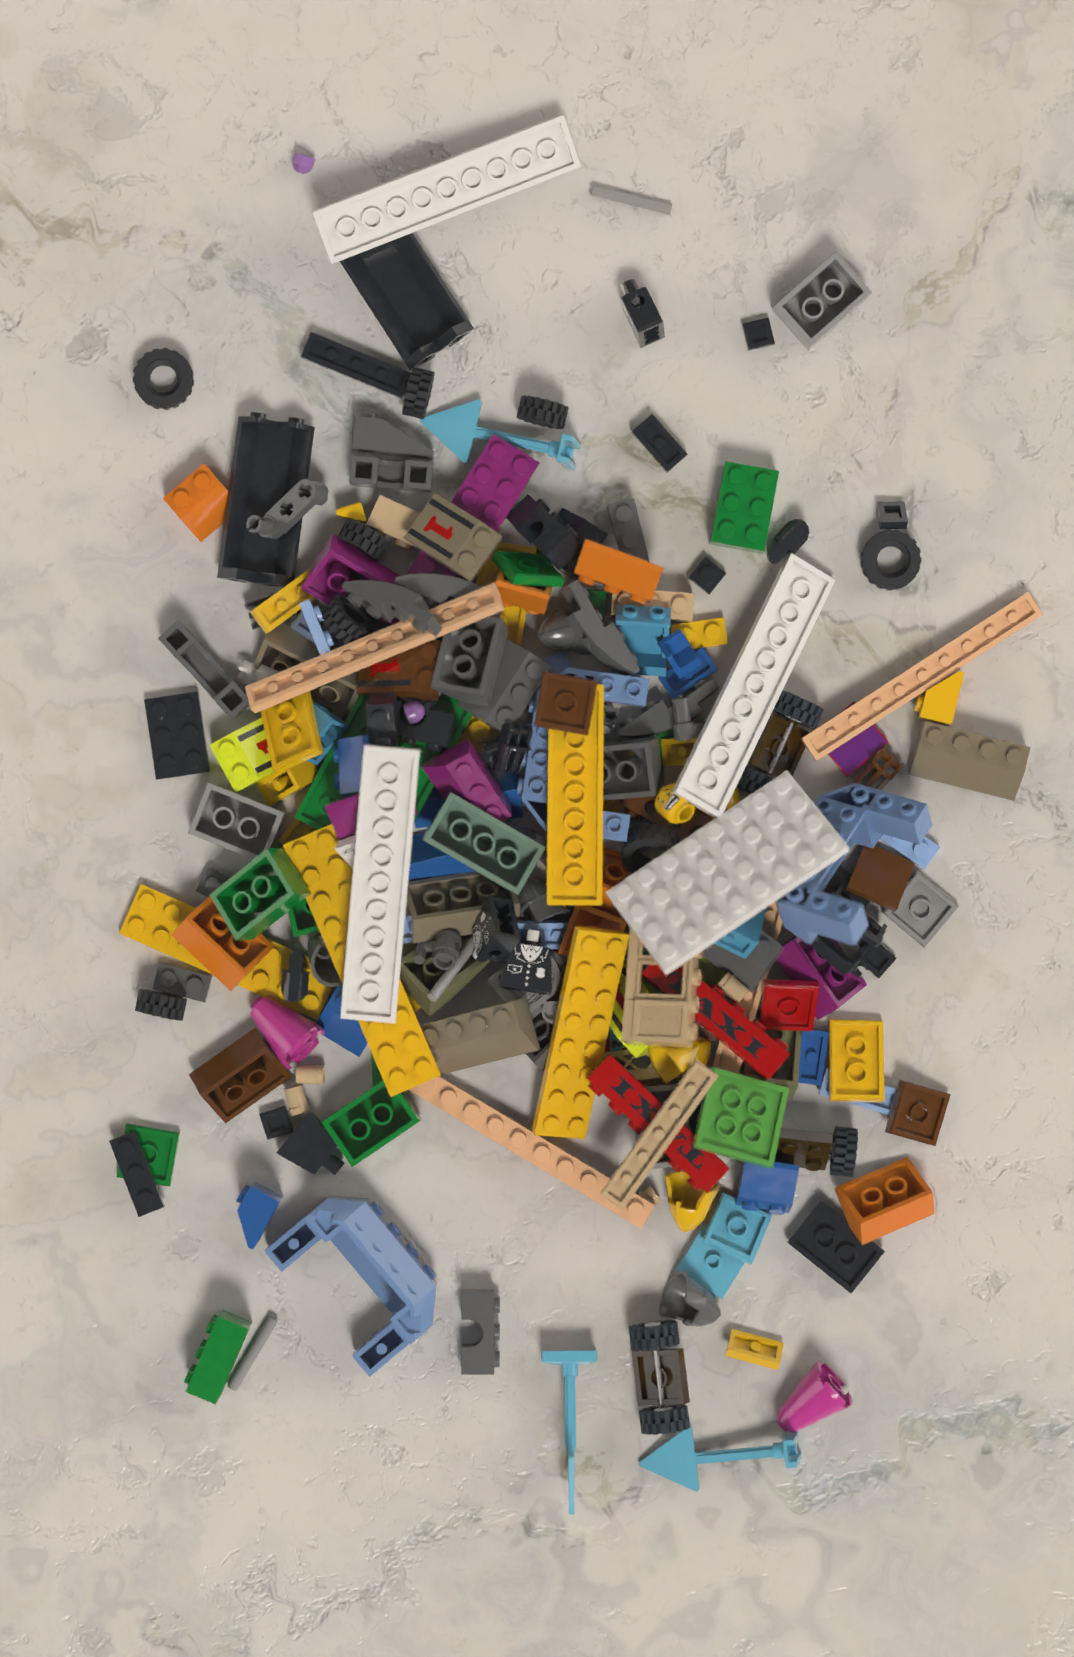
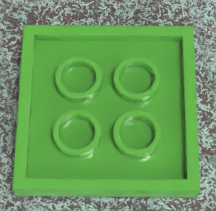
(741, 1118)

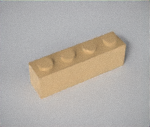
(392, 520)

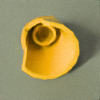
(675, 1061)
(685, 1202)

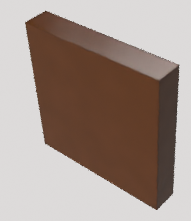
(565, 703)
(880, 877)
(917, 1113)

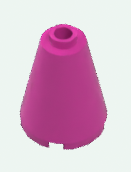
(285, 1030)
(813, 1399)

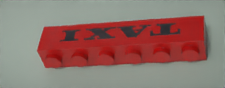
(726, 1022)
(641, 1106)

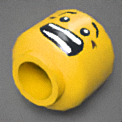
(673, 807)

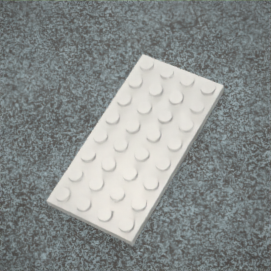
(727, 872)

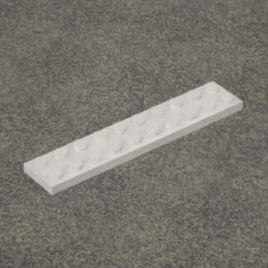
(445, 189)
(753, 686)
(380, 883)

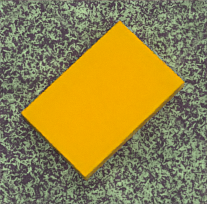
(292, 732)
(856, 1060)

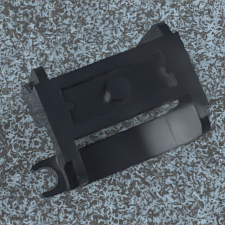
(868, 942)

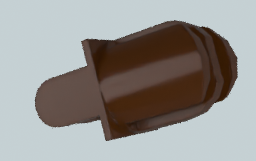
(890, 760)

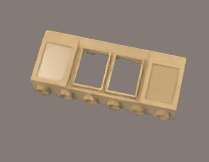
(659, 1017)

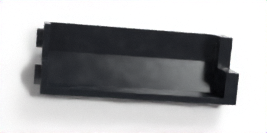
(408, 299)
(265, 466)

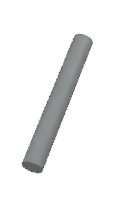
(630, 199)
(449, 974)
(252, 1353)

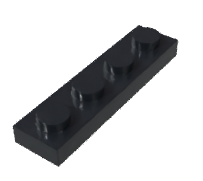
(356, 365)

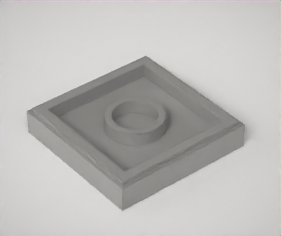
(922, 910)

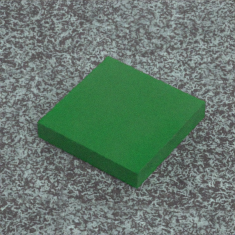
(527, 569)
(160, 1150)

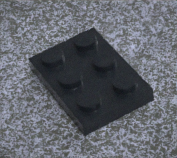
(177, 735)
(834, 1248)

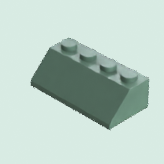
(483, 843)

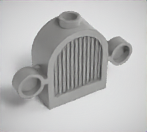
(536, 1002)

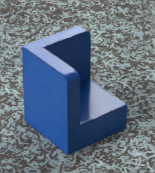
(679, 653)

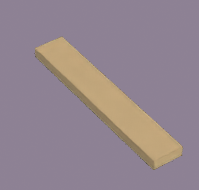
(659, 1134)

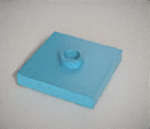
(736, 1230)
(710, 1266)

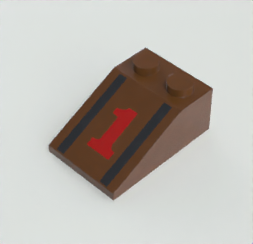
(404, 673)

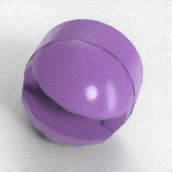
(302, 163)
(414, 711)

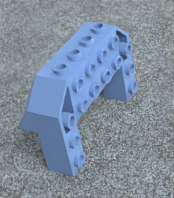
(534, 785)
(859, 817)
(380, 1260)

